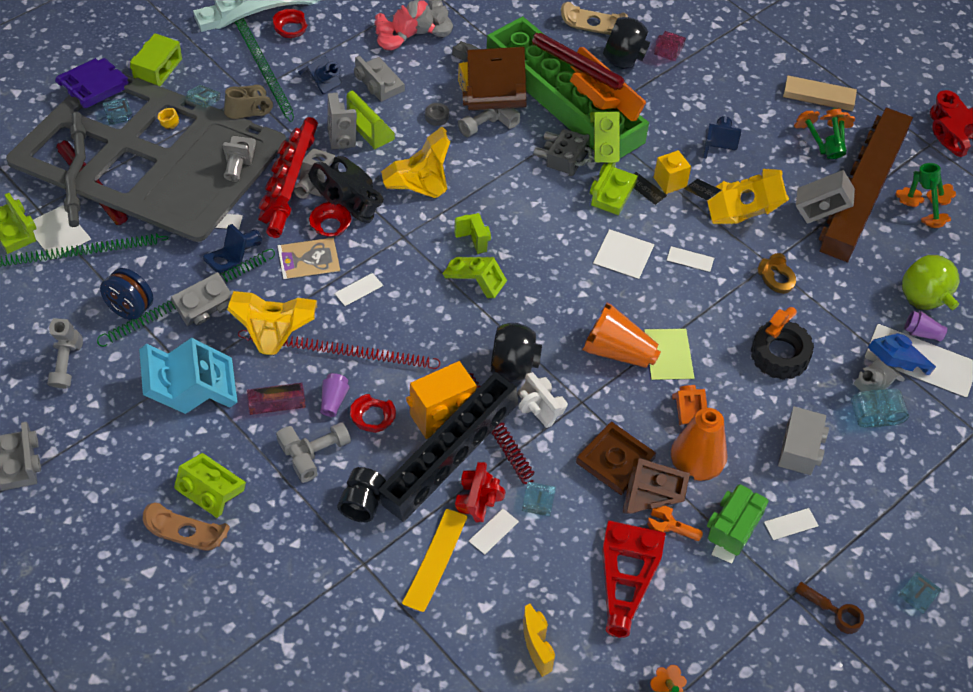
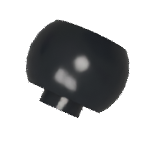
(626, 43)
(515, 351)

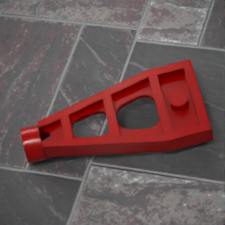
(634, 543)

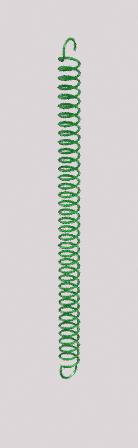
(258, 64)
(82, 249)
(167, 305)

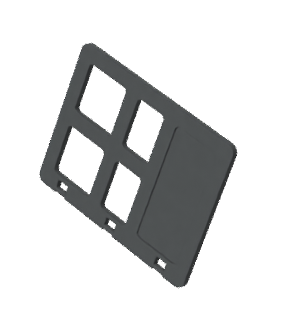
(187, 182)

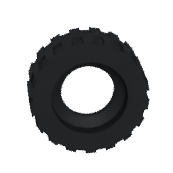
(778, 366)

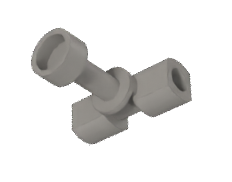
(509, 117)
(68, 340)
(303, 451)

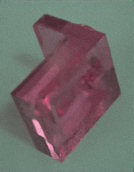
(669, 45)

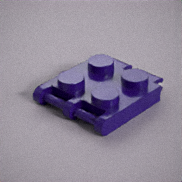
(93, 81)

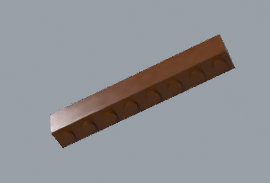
(868, 180)

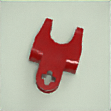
(952, 122)

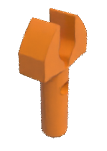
(779, 320)
(671, 524)

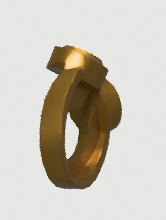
(777, 262)

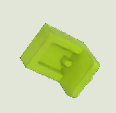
(473, 226)

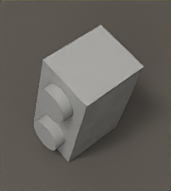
(825, 197)
(802, 441)

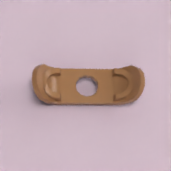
(167, 524)

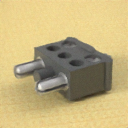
(566, 152)

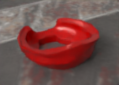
(289, 16)
(329, 211)
(363, 404)

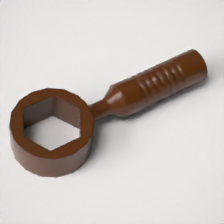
(825, 603)

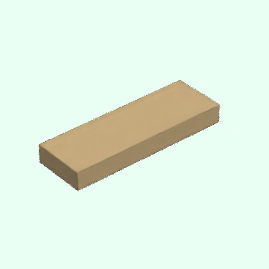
(820, 93)

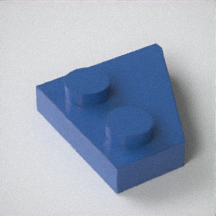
(898, 351)

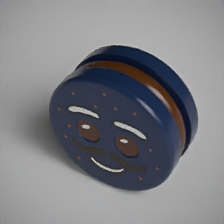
(126, 293)

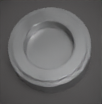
(437, 114)

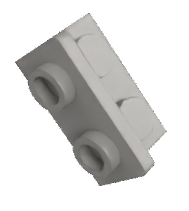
(378, 78)
(340, 124)
(202, 299)
(18, 459)

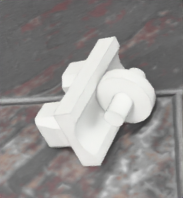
(538, 399)

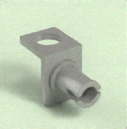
(238, 155)
(305, 186)
(877, 377)

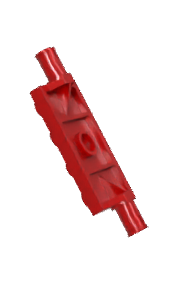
(286, 169)

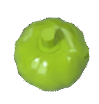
(931, 283)

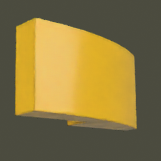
(535, 633)

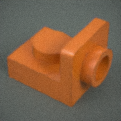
(689, 402)

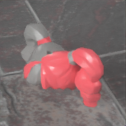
(413, 20)

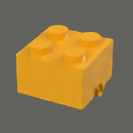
(439, 396)

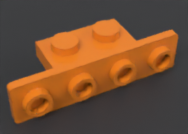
(605, 97)

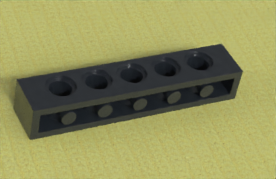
(448, 447)

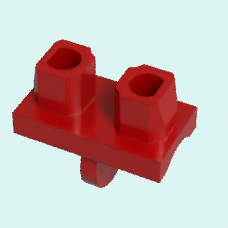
(483, 493)

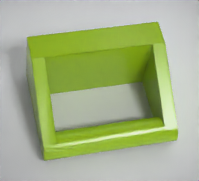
(368, 123)

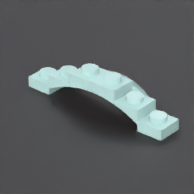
(229, 11)

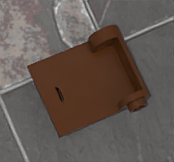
(496, 79)

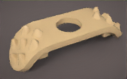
(578, 18)

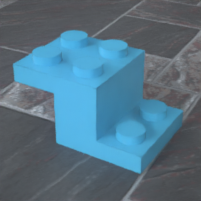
(187, 376)

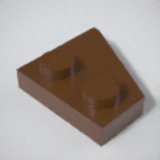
(654, 486)

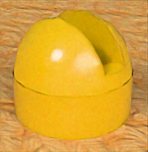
(168, 118)

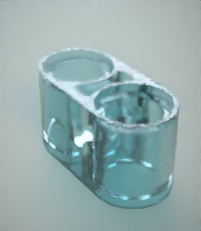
(879, 408)

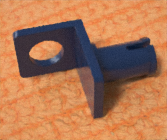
(324, 74)
(722, 136)
(233, 249)

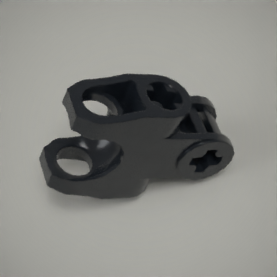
(349, 188)

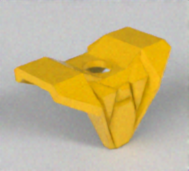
(423, 170)
(768, 195)
(270, 321)

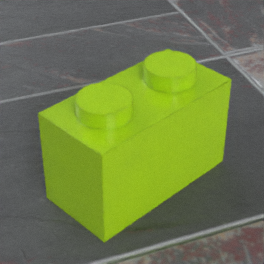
(156, 59)

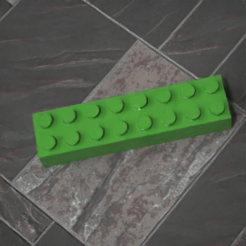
(551, 86)

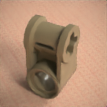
(243, 102)

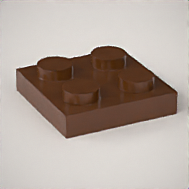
(612, 457)

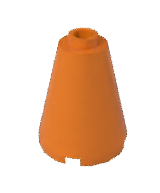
(621, 339)
(701, 446)

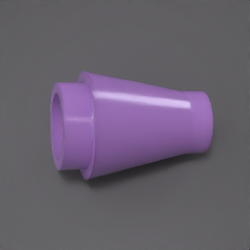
(924, 326)
(333, 393)

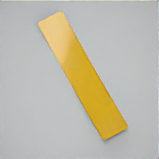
(435, 560)

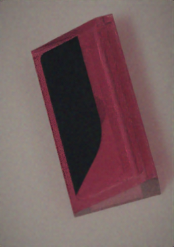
(276, 398)

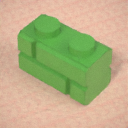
(737, 519)

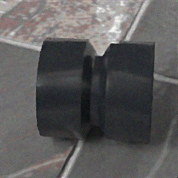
(361, 496)

